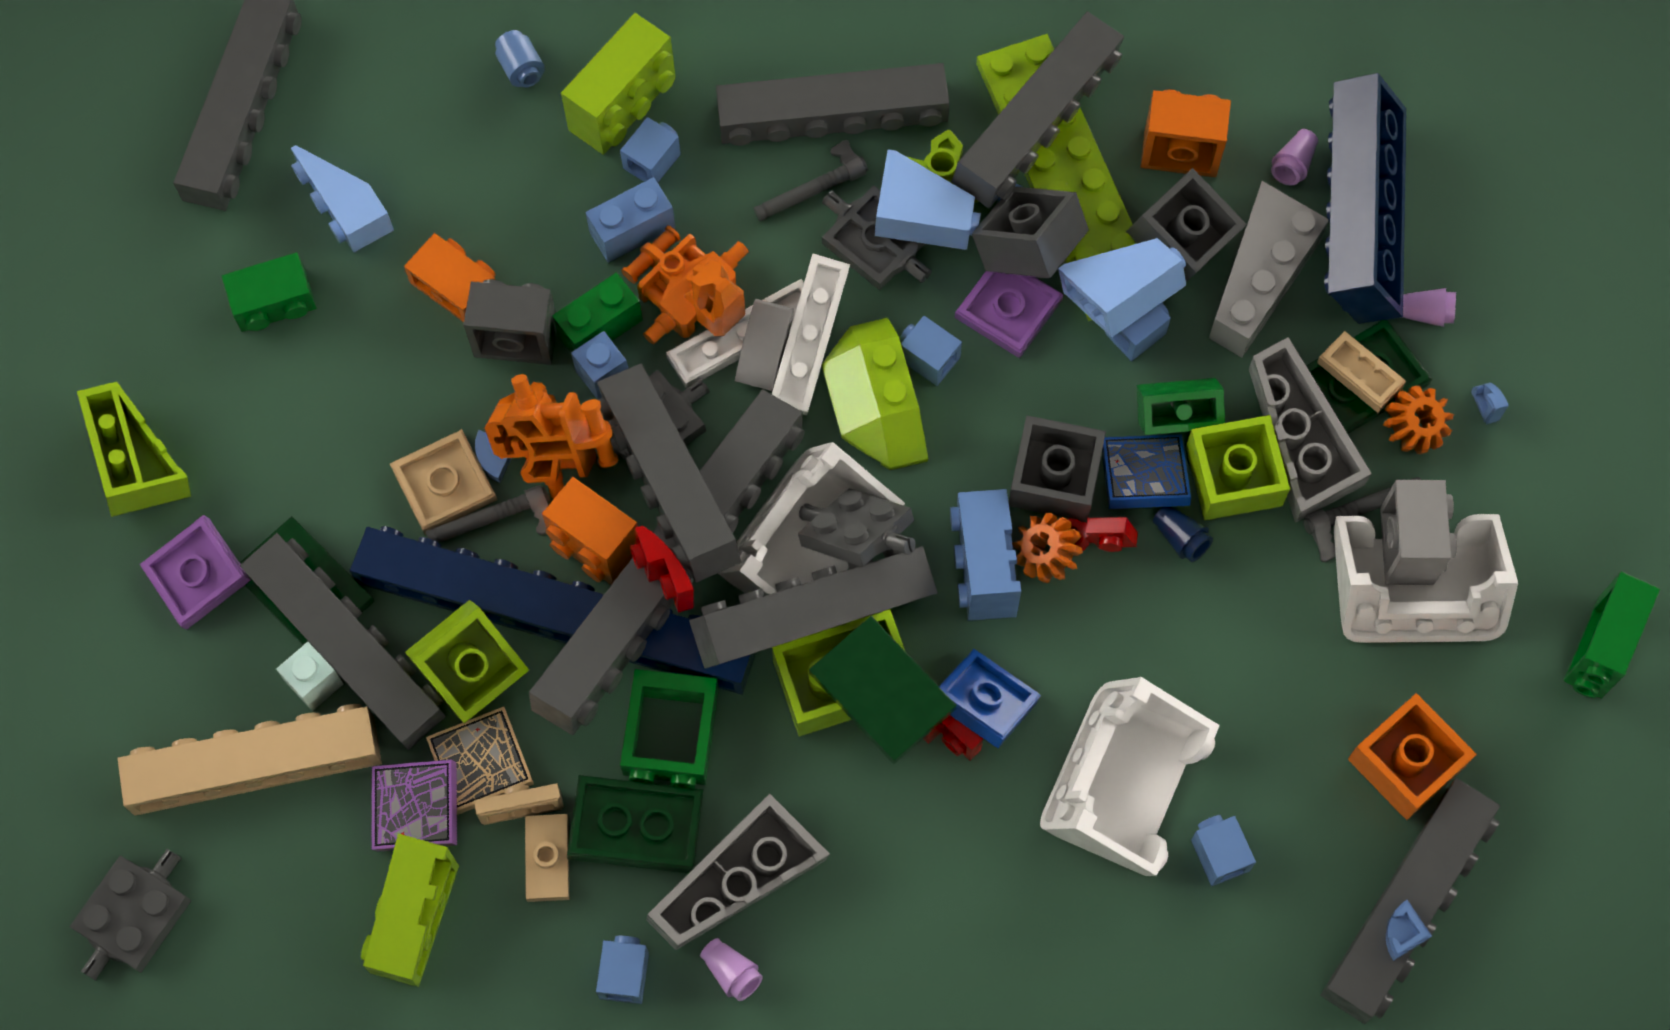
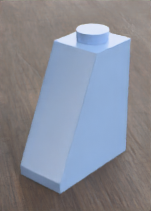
(923, 206)
(1123, 283)

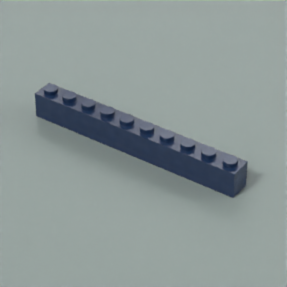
(520, 599)

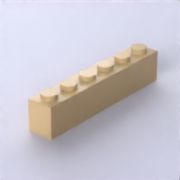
(249, 759)

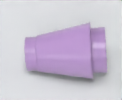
(1294, 159)
(1430, 306)
(732, 970)

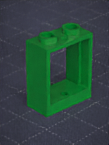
(1611, 636)
(675, 688)

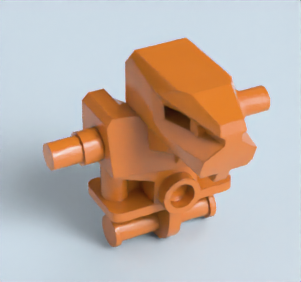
(688, 285)
(549, 433)

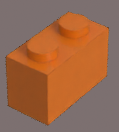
(446, 273)

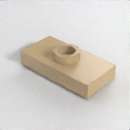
(1361, 371)
(518, 803)
(547, 857)

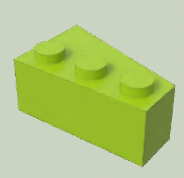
(127, 453)
(409, 910)

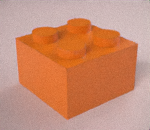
(1185, 133)
(590, 531)
(1411, 756)

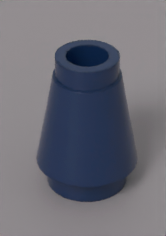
(1183, 533)

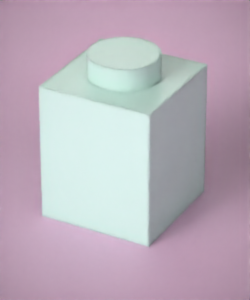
(310, 676)

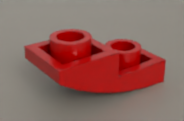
(662, 565)
(957, 738)

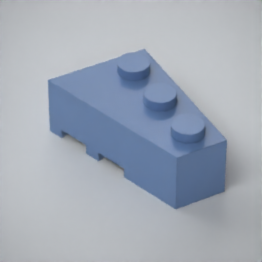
(985, 555)

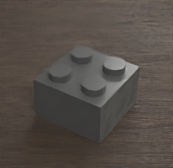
(1190, 220)
(1030, 232)
(510, 322)
(1056, 468)

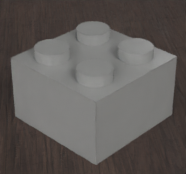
(1417, 532)

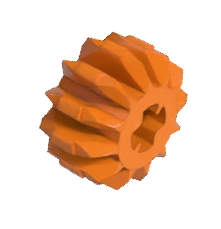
(1407, 424)
(1056, 534)

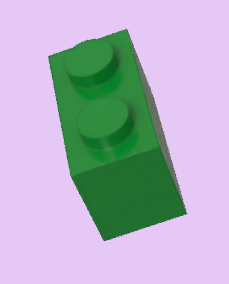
(269, 292)
(605, 308)
(1180, 405)

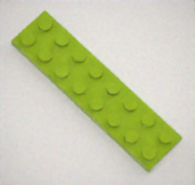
(1072, 159)

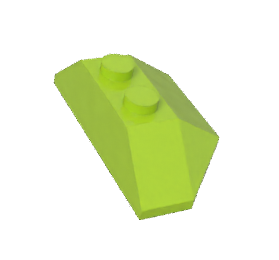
(875, 395)

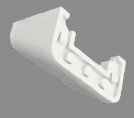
(771, 542)
(1463, 605)
(1126, 773)

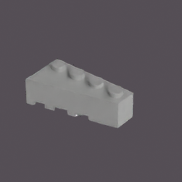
(1269, 259)
(1311, 439)
(746, 866)

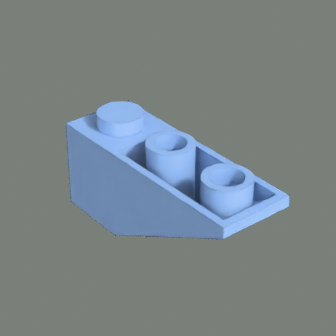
(350, 201)

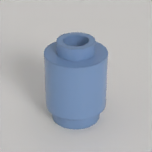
(519, 59)

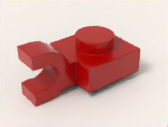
(1107, 533)

